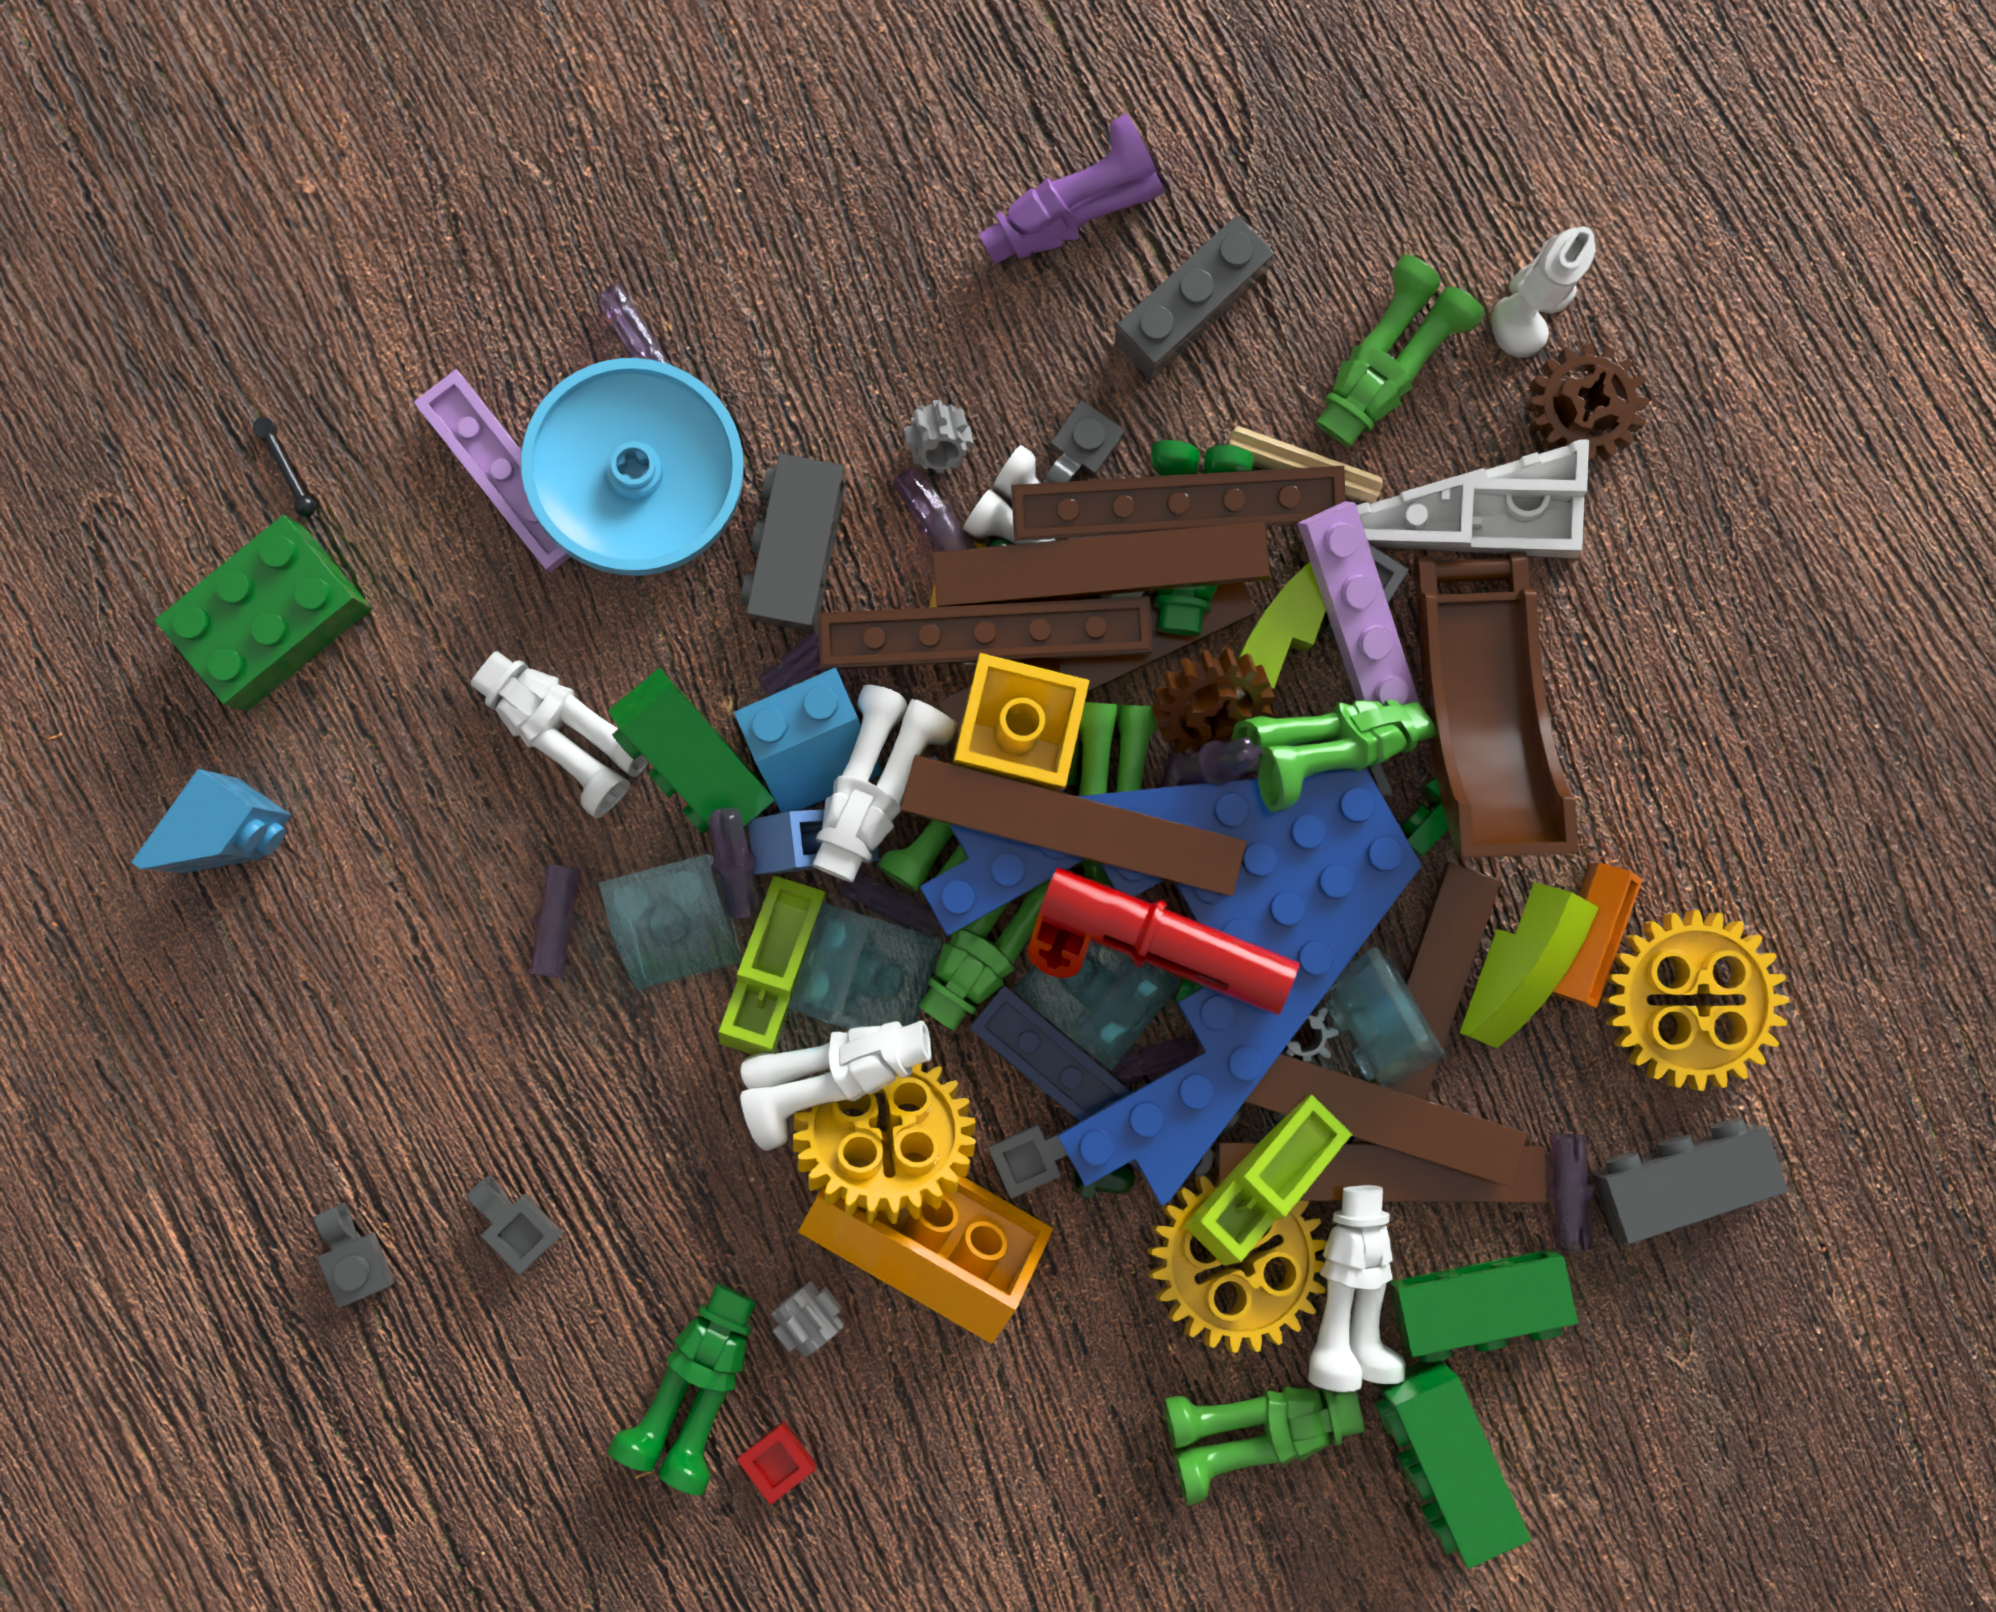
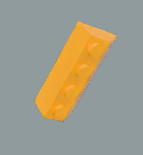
(957, 1259)

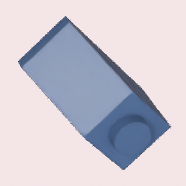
(788, 841)

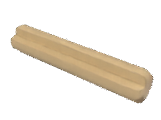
(1275, 454)

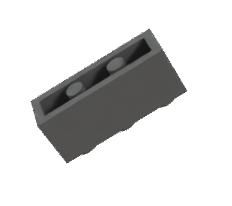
(1193, 297)
(794, 542)
(1688, 1180)

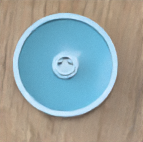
(632, 466)

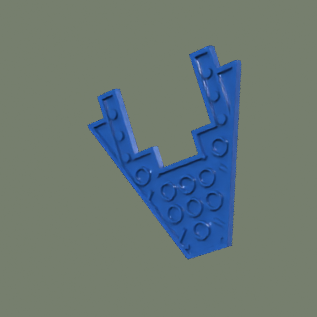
(1305, 889)

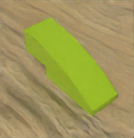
(1287, 622)
(1527, 965)
(771, 967)
(1268, 1181)

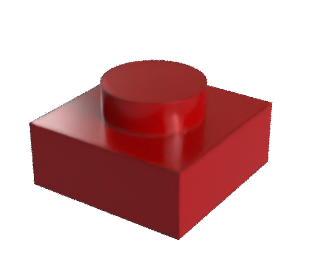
(777, 1462)

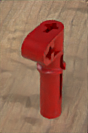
(1087, 912)

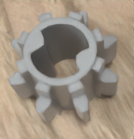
(938, 436)
(1317, 1046)
(807, 1319)

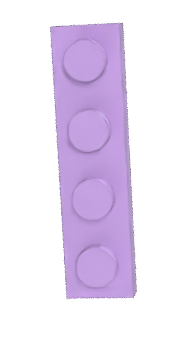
(489, 457)
(1357, 605)

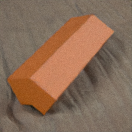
(1615, 894)

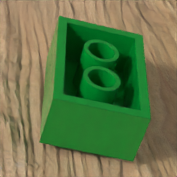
(263, 614)
(1450, 1464)

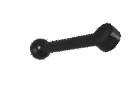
(267, 430)

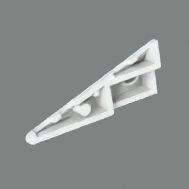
(1499, 510)

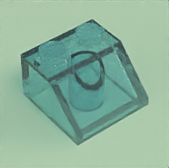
(671, 921)
(863, 971)
(1103, 1003)
(1383, 1019)

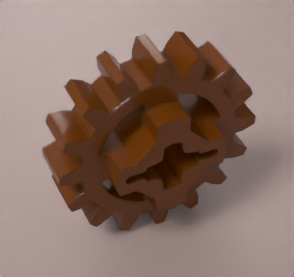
(1607, 408)
(1210, 699)

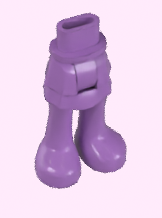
(1059, 207)

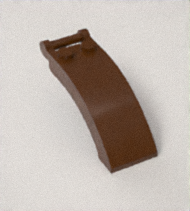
(1491, 712)

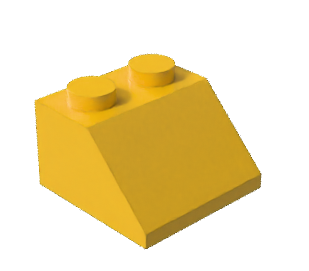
(1021, 722)

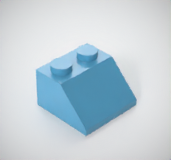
(803, 739)
(213, 826)

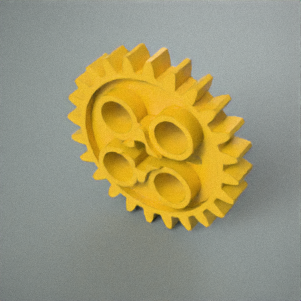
(1695, 1048)
(936, 1130)
(1257, 1306)

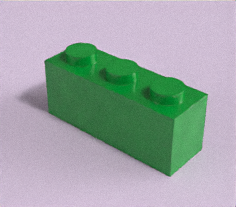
(686, 752)
(1483, 1304)

